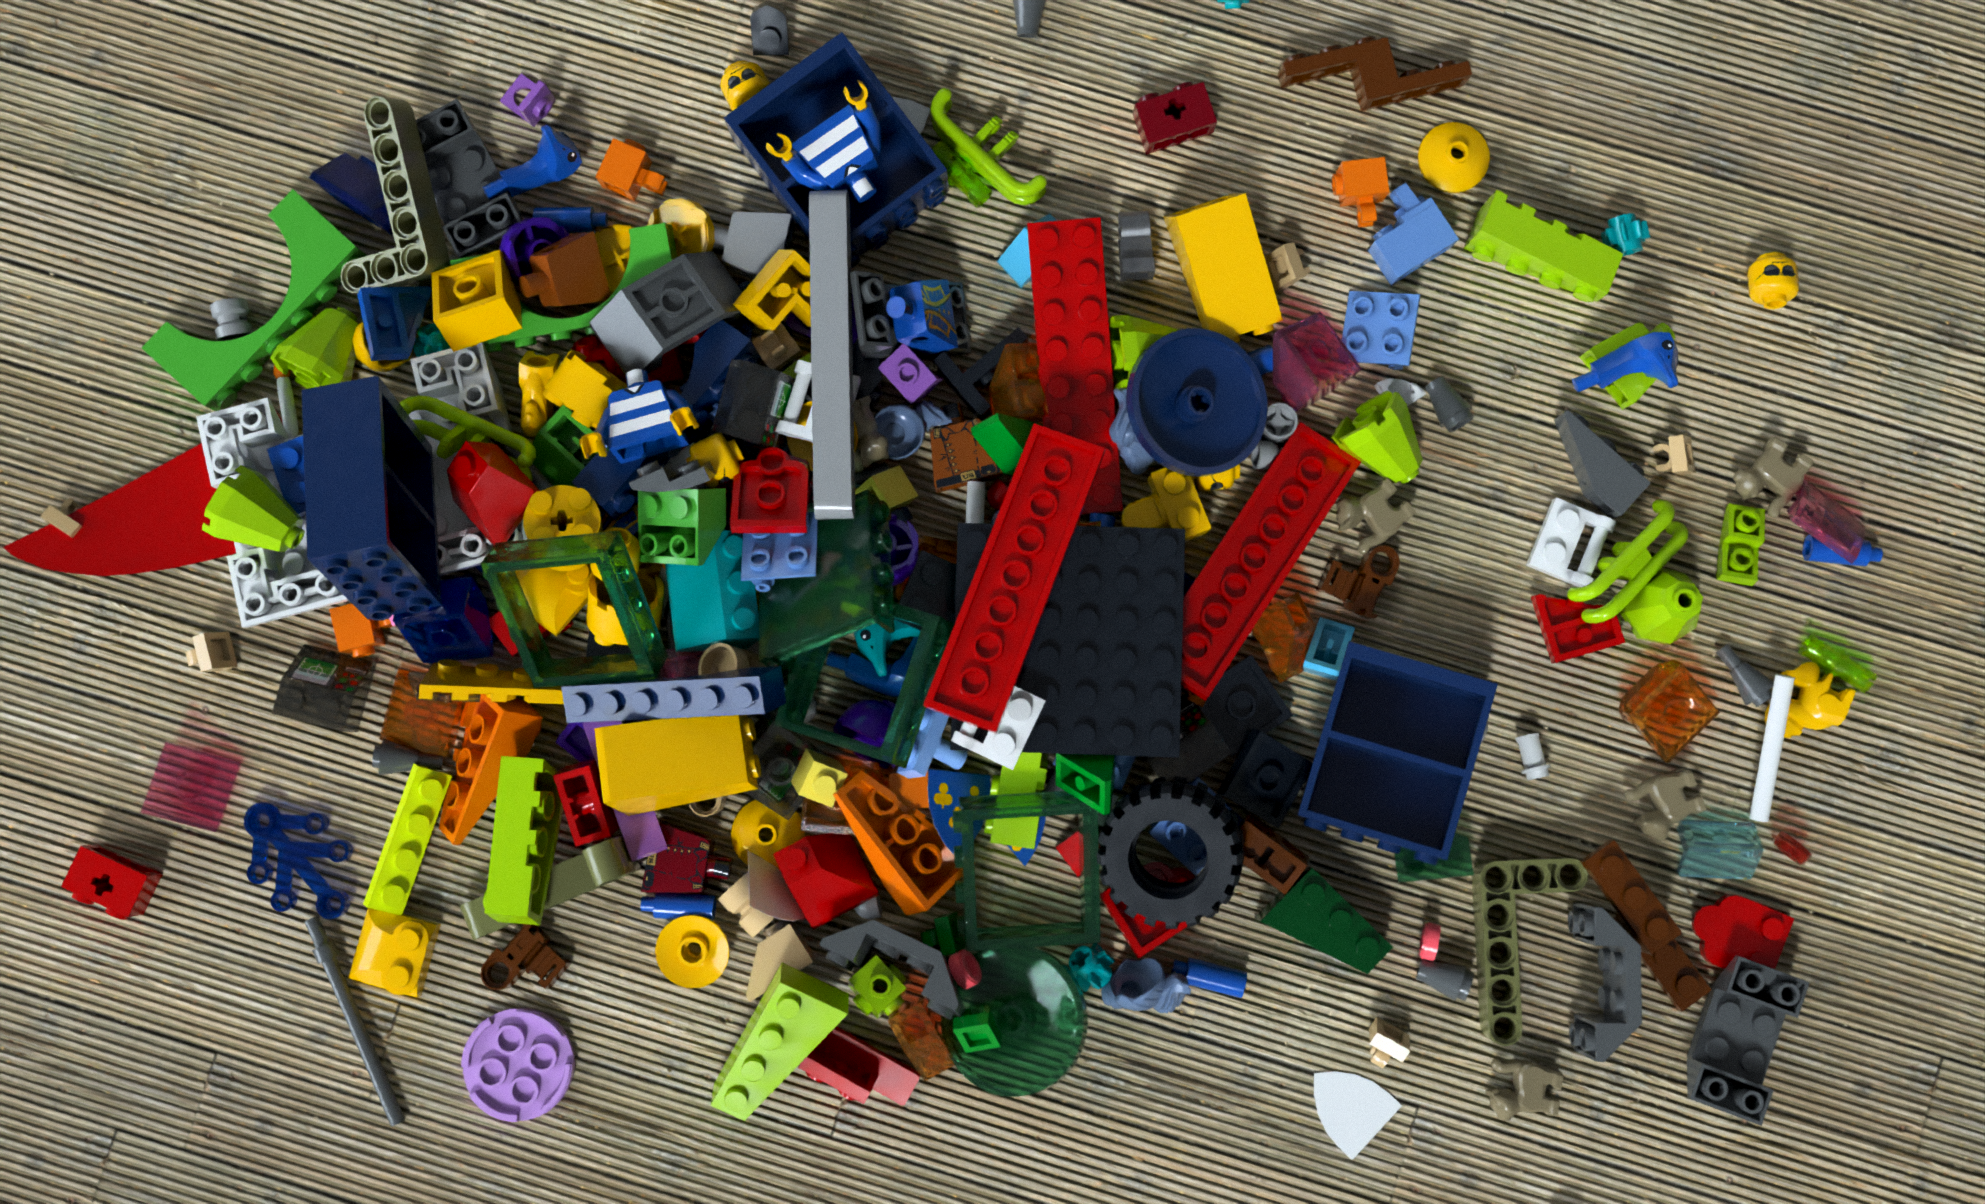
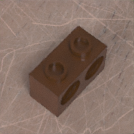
(1271, 854)

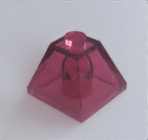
(1310, 361)

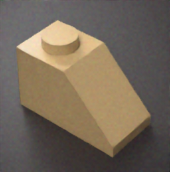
(780, 945)

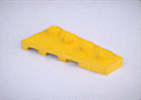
(498, 685)

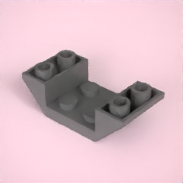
(458, 171)
(666, 310)
(876, 327)
(856, 944)
(1621, 994)
(1739, 1037)

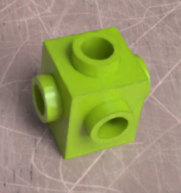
(876, 974)

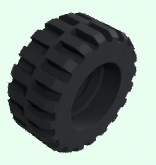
(1162, 899)

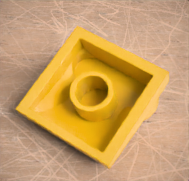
(555, 594)
(394, 952)

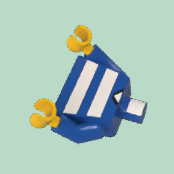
(837, 151)
(640, 421)

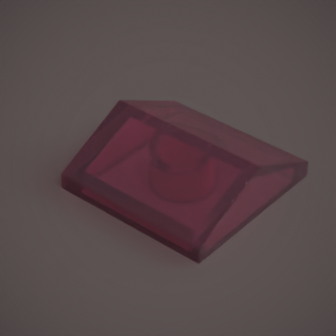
(190, 786)

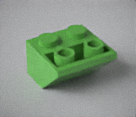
(559, 448)
(680, 524)

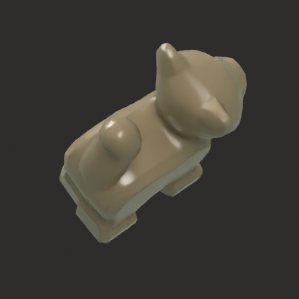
(872, 443)
(1779, 476)
(1376, 510)
(1669, 800)
(1528, 1089)

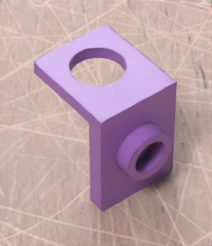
(534, 105)
(909, 374)

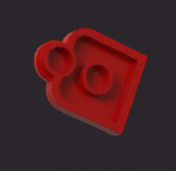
(770, 495)
(1740, 929)
(1141, 936)

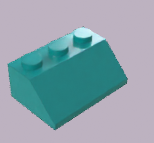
(711, 601)

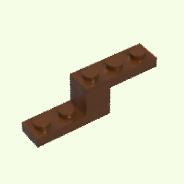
(1373, 73)
(1647, 924)

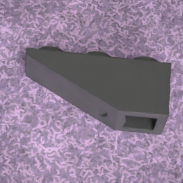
(1600, 471)

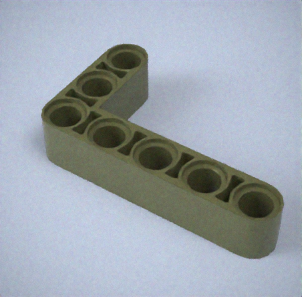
(394, 128)
(568, 880)
(1505, 931)

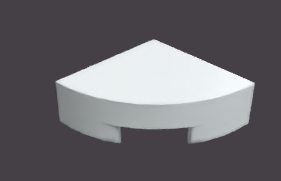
(1408, 390)

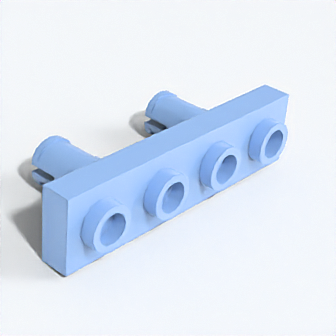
(931, 745)

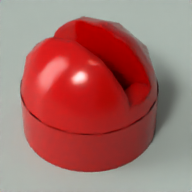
(996, 494)

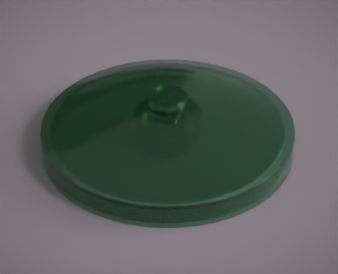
(1039, 1019)

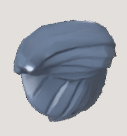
(907, 426)
(1123, 435)
(1144, 986)

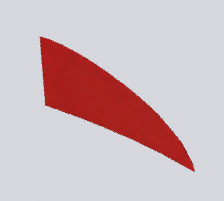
(137, 527)

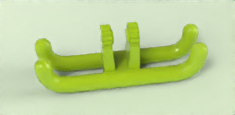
(984, 162)
(468, 429)
(1633, 564)

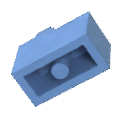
(1417, 237)

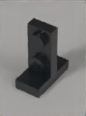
(978, 374)

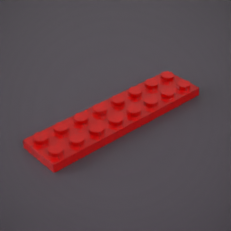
(1076, 343)
(1259, 554)
(1014, 578)

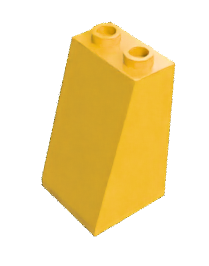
(1225, 266)
(675, 761)

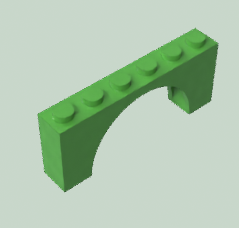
(649, 250)
(221, 368)

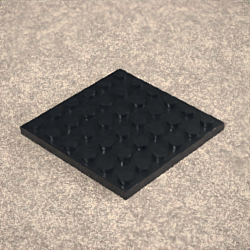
(1104, 644)

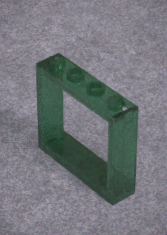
(623, 588)
(909, 705)
(1035, 935)

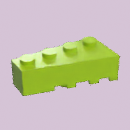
(1542, 249)
(1026, 777)
(522, 840)
(780, 1034)

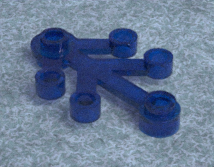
(293, 856)

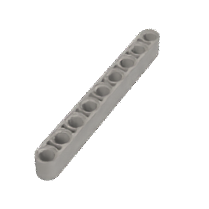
(831, 355)

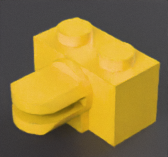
(1171, 505)

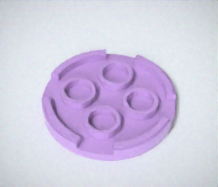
(518, 1064)

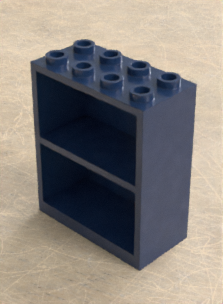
(808, 94)
(370, 498)
(1397, 752)

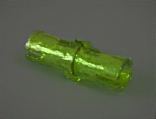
(962, 176)
(1837, 663)

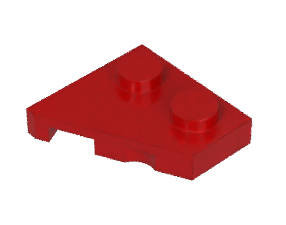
(1566, 632)

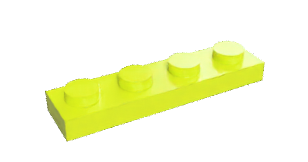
(407, 840)

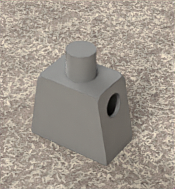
(753, 240)

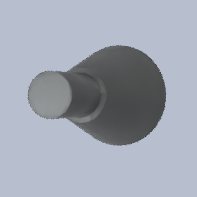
(1750, 682)
(398, 758)

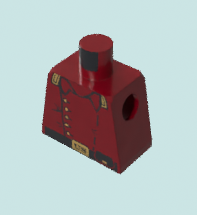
(685, 863)

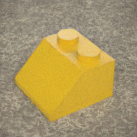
(475, 301)

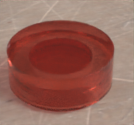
(1791, 848)

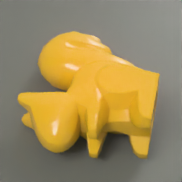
(533, 377)
(1816, 703)

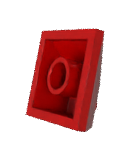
(489, 489)
(825, 876)

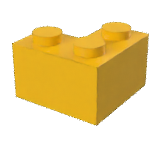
(777, 290)

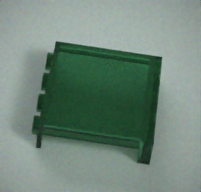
(844, 596)

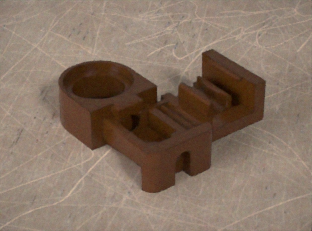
(1361, 590)
(526, 950)

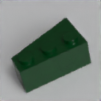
(1326, 922)

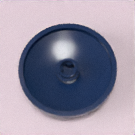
(1196, 402)

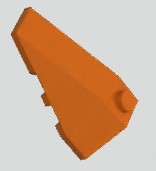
(490, 732)
(898, 843)

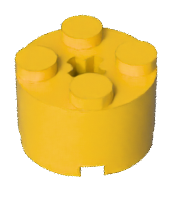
(582, 388)
(561, 507)
(601, 614)

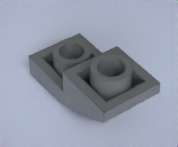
(664, 478)

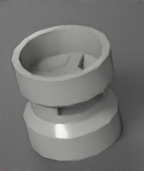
(232, 318)
(1279, 417)

